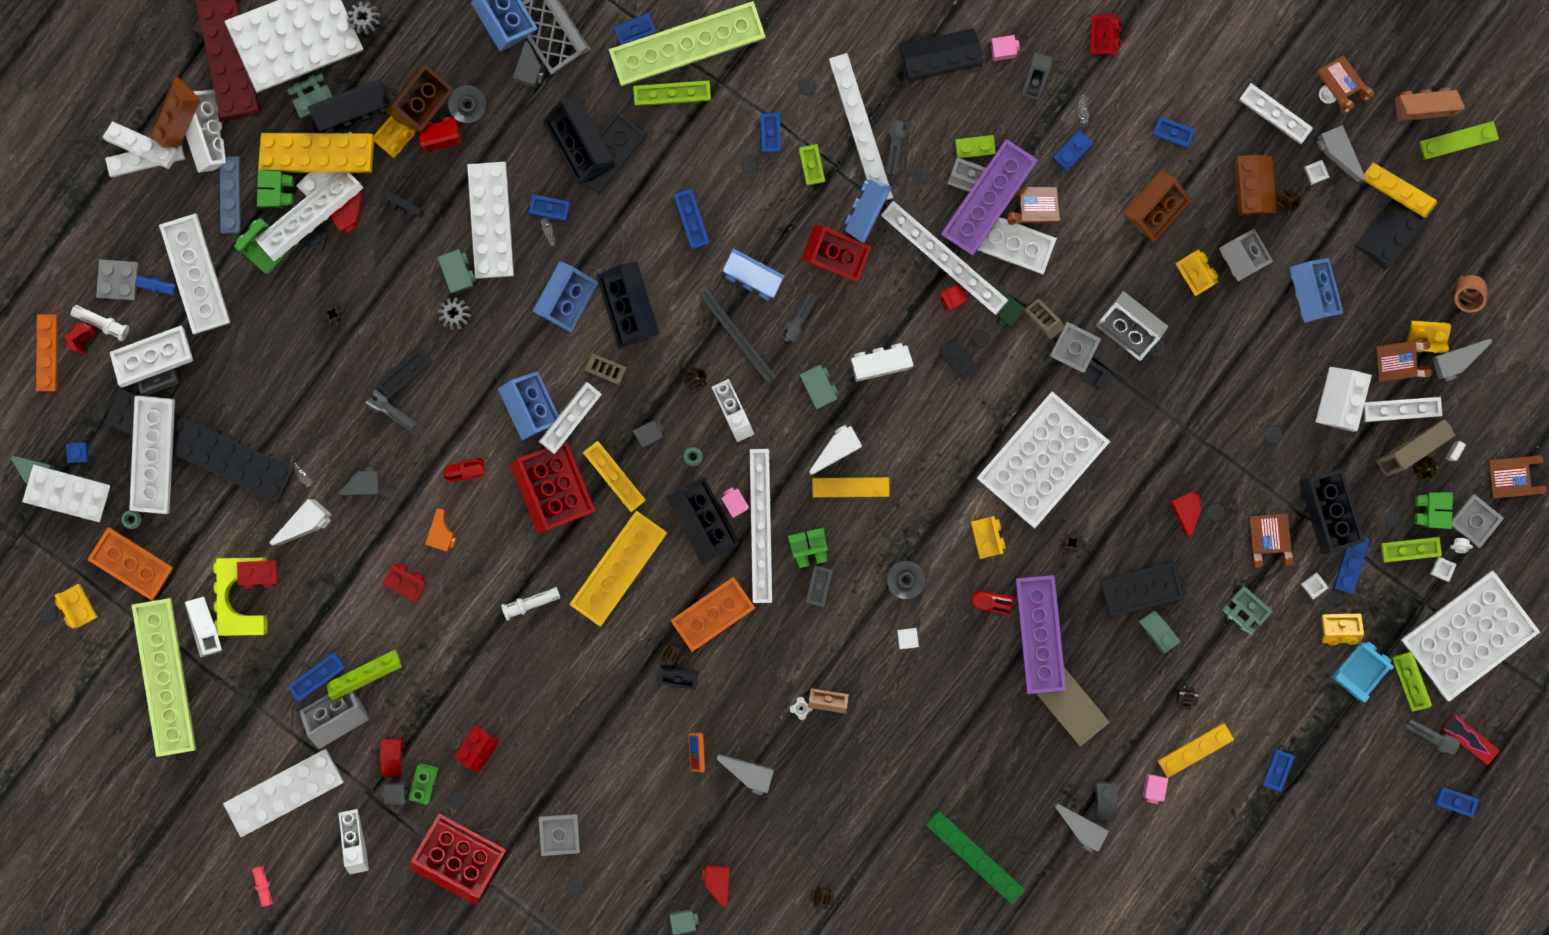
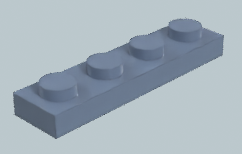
(230, 196)

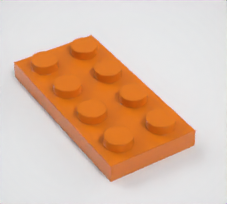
(130, 563)
(712, 614)

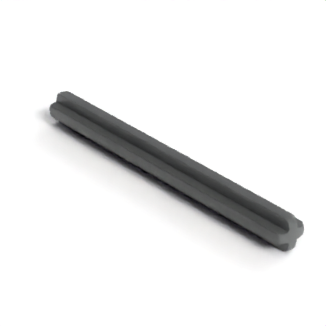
(737, 336)

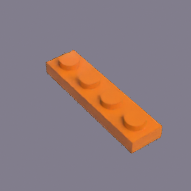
(47, 352)

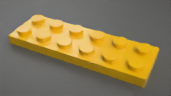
(316, 152)
(618, 568)

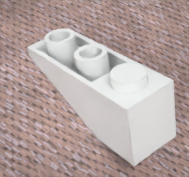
(733, 410)
(203, 627)
(353, 842)

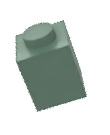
(683, 921)

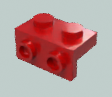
(78, 335)
(257, 573)
(476, 749)

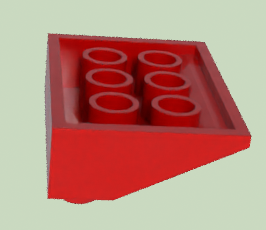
(552, 488)
(457, 859)

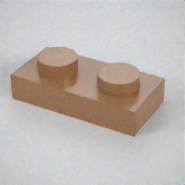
(828, 700)

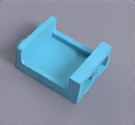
(1362, 670)

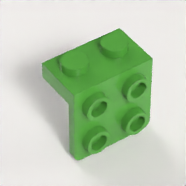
(250, 248)

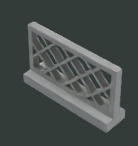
(567, 25)

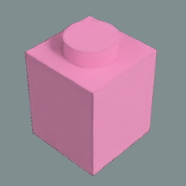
(1004, 47)
(734, 502)
(1155, 788)

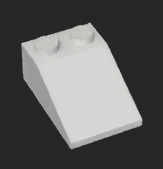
(840, 445)
(306, 520)

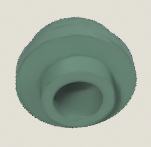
(693, 462)
(125, 519)

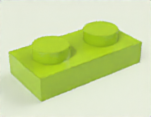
(975, 147)
(811, 165)

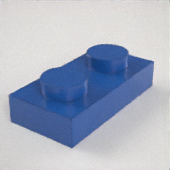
(634, 29)
(770, 132)
(1173, 132)
(1072, 150)
(549, 207)
(1278, 770)
(1456, 801)

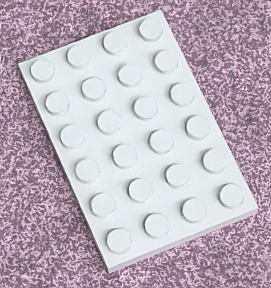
(292, 39)
(1043, 459)
(1470, 636)

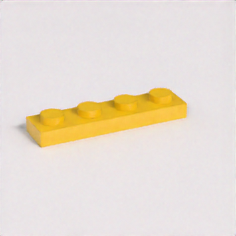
(1399, 190)
(614, 476)
(850, 487)
(1195, 750)

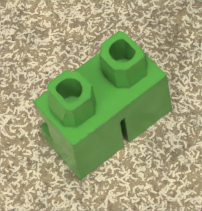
(271, 189)
(1434, 518)
(817, 546)
(422, 784)

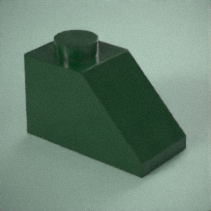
(1009, 312)

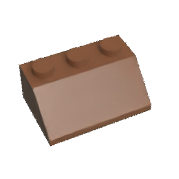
(1428, 104)

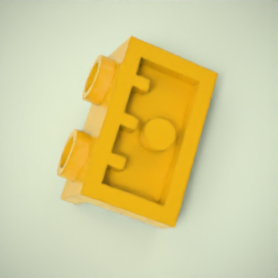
(393, 136)
(1197, 272)
(1436, 333)
(987, 537)
(75, 606)
(1342, 628)

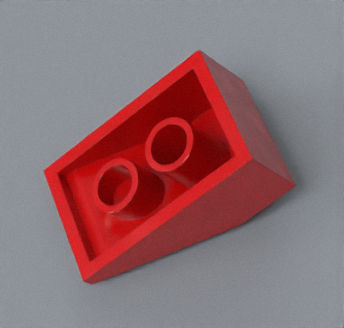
(836, 252)

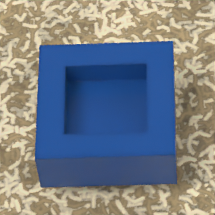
(77, 452)

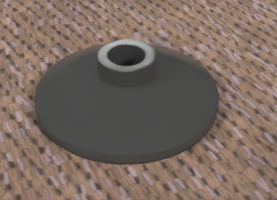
(463, 95)
(916, 580)

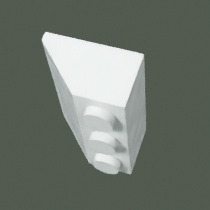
(881, 362)
(1343, 399)

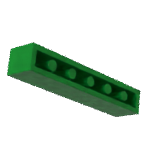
(974, 856)

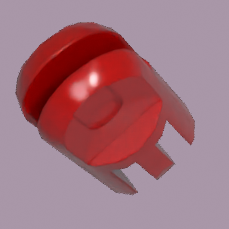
(465, 470)
(988, 602)

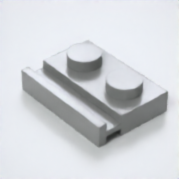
(965, 174)

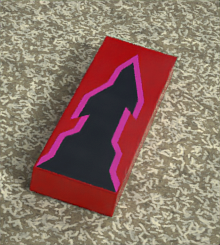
(1470, 739)

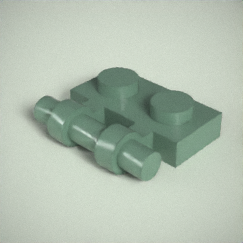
(304, 100)
(1251, 606)

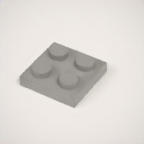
(117, 280)
(1075, 347)
(1476, 520)
(559, 834)

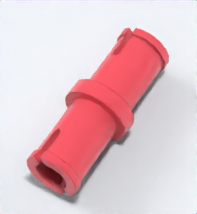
(262, 886)

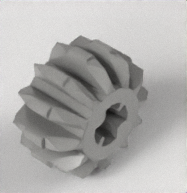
(368, 12)
(457, 318)

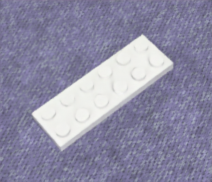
(308, 214)
(490, 220)
(195, 274)
(152, 454)
(283, 792)

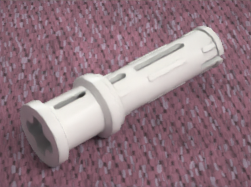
(108, 325)
(522, 606)

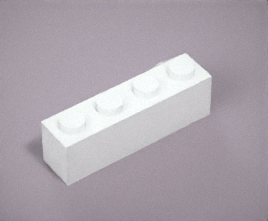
(205, 135)

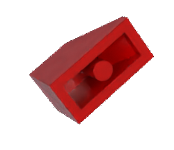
(349, 214)
(953, 297)
(1187, 511)
(391, 757)
(717, 881)

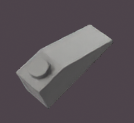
(1339, 149)
(1457, 361)
(752, 775)
(1086, 831)

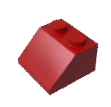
(440, 135)

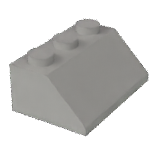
(1131, 326)
(330, 719)

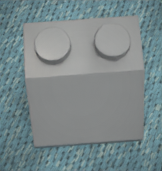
(1245, 255)

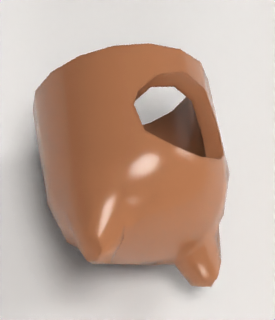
(1473, 290)

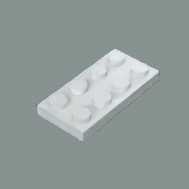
(1018, 245)
(151, 356)
(66, 493)

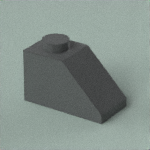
(528, 68)
(1036, 76)
(649, 434)
(363, 483)
(395, 792)
(1106, 800)

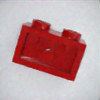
(1105, 34)
(404, 582)

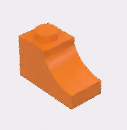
(439, 534)

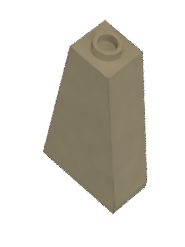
(1415, 448)

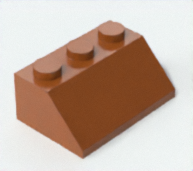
(175, 115)
(1255, 185)
(1157, 206)

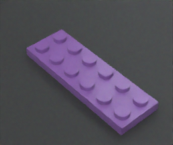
(989, 197)
(1040, 634)

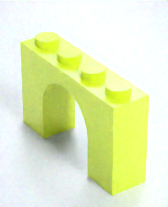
(228, 620)

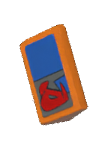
(696, 751)

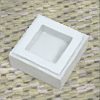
(1316, 172)
(1455, 451)
(1443, 569)
(1314, 585)
(907, 638)

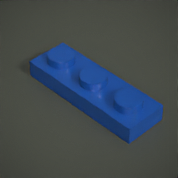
(691, 219)
(1350, 567)
(316, 677)

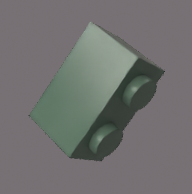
(456, 271)
(818, 386)

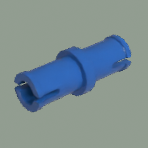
(155, 285)

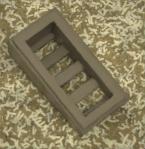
(1052, 327)
(622, 369)

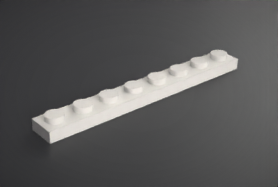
(858, 119)
(944, 258)
(760, 526)

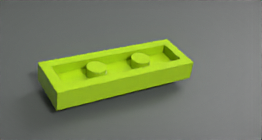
(1411, 549)
(1412, 681)

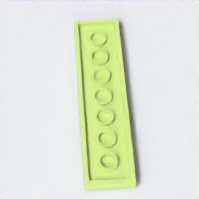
(687, 43)
(163, 677)

